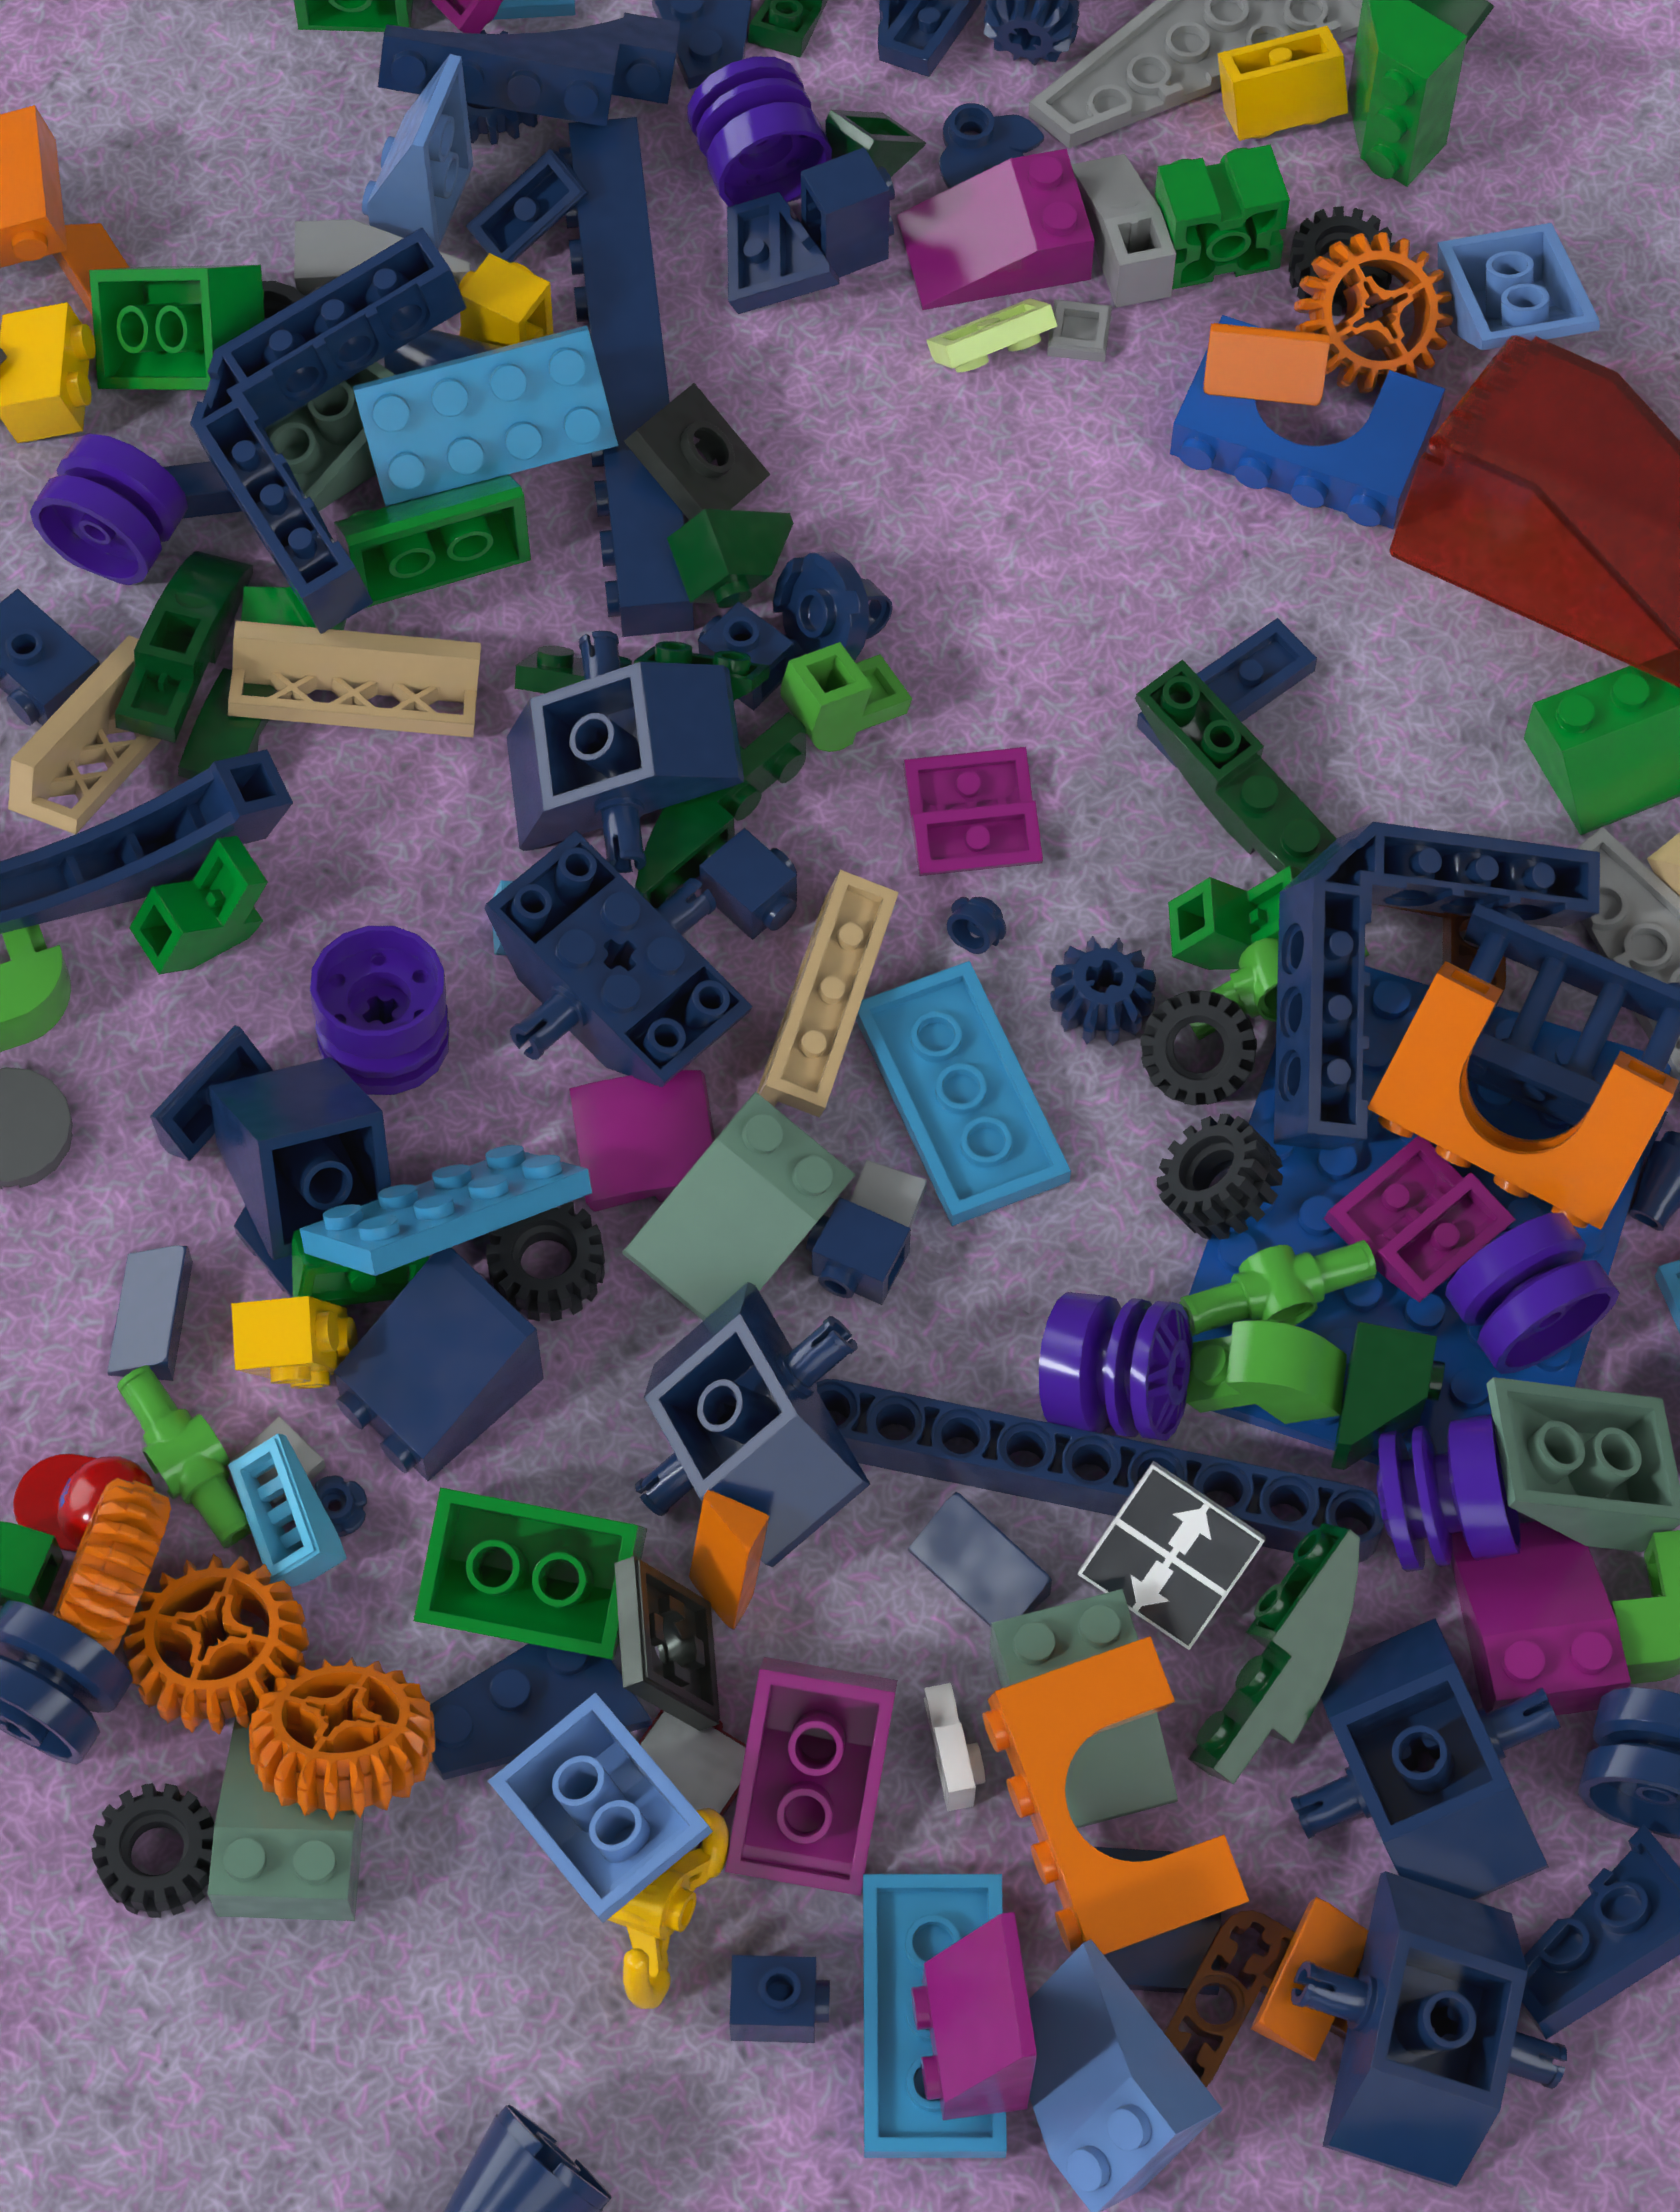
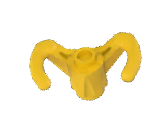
(667, 1908)

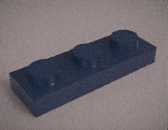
(1252, 673)

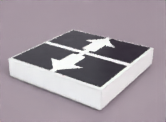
(1172, 1555)

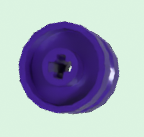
(109, 508)
(1531, 1293)

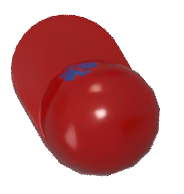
(63, 1492)

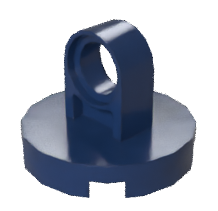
(828, 604)

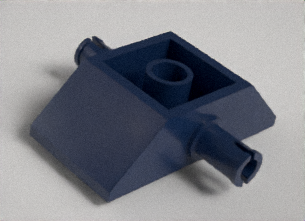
(620, 749)
(612, 965)
(752, 1423)
(1462, 1817)
(1401, 2088)

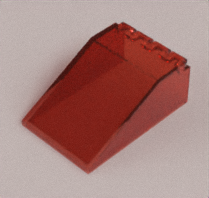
(1556, 504)

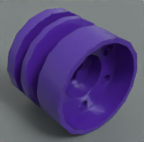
(756, 129)
(381, 1008)
(1115, 1365)
(1446, 1494)

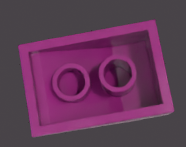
(1000, 233)
(1539, 1623)
(811, 1776)
(977, 2023)

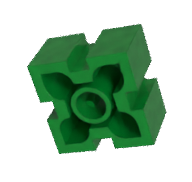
(1224, 214)

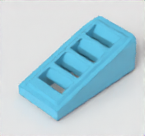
(314, 1528)

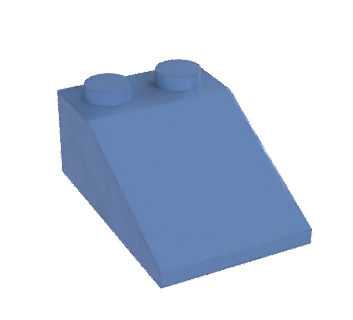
(425, 161)
(1512, 287)
(599, 1807)
(1109, 2083)

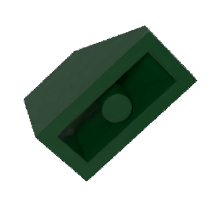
(728, 553)
(1384, 1388)

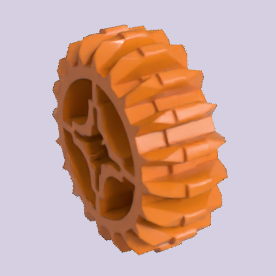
(1386, 331)
(114, 1561)
(197, 1614)
(342, 1738)

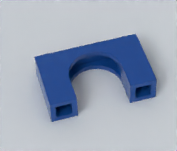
(1358, 476)

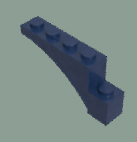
(542, 73)
(144, 846)

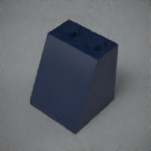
(299, 1146)
(439, 1366)

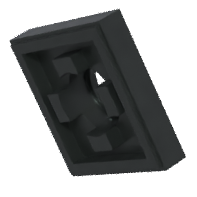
(671, 456)
(677, 1621)

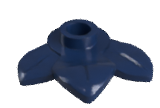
(997, 141)

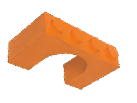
(29, 189)
(1574, 1171)
(1101, 1896)

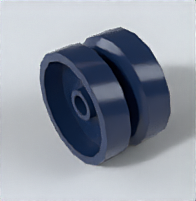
(53, 1682)
(1637, 1763)

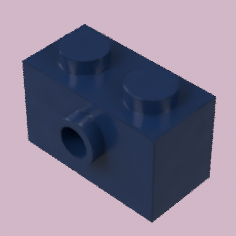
(848, 210)
(38, 660)

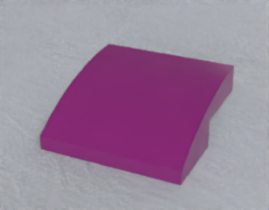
(972, 811)
(640, 1135)
(1419, 1218)

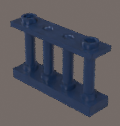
(1511, 1064)

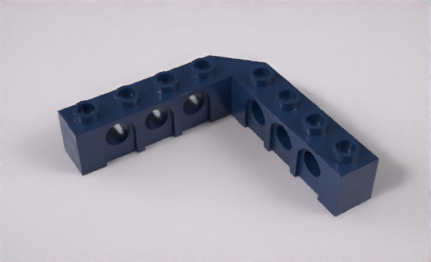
(290, 364)
(1324, 948)

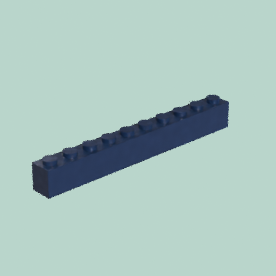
(629, 353)

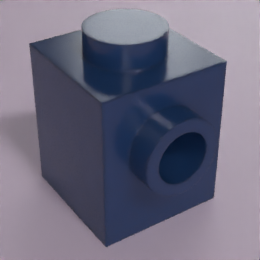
(750, 634)
(751, 884)
(858, 1251)
(776, 1999)

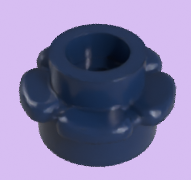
(979, 917)
(352, 1500)

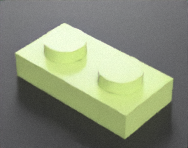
(1011, 327)

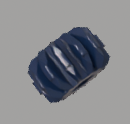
(1032, 27)
(1122, 1005)

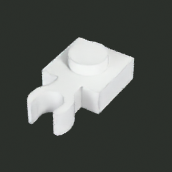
(957, 1762)

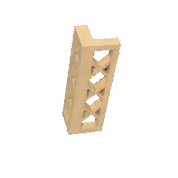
(355, 669)
(76, 738)
(827, 994)

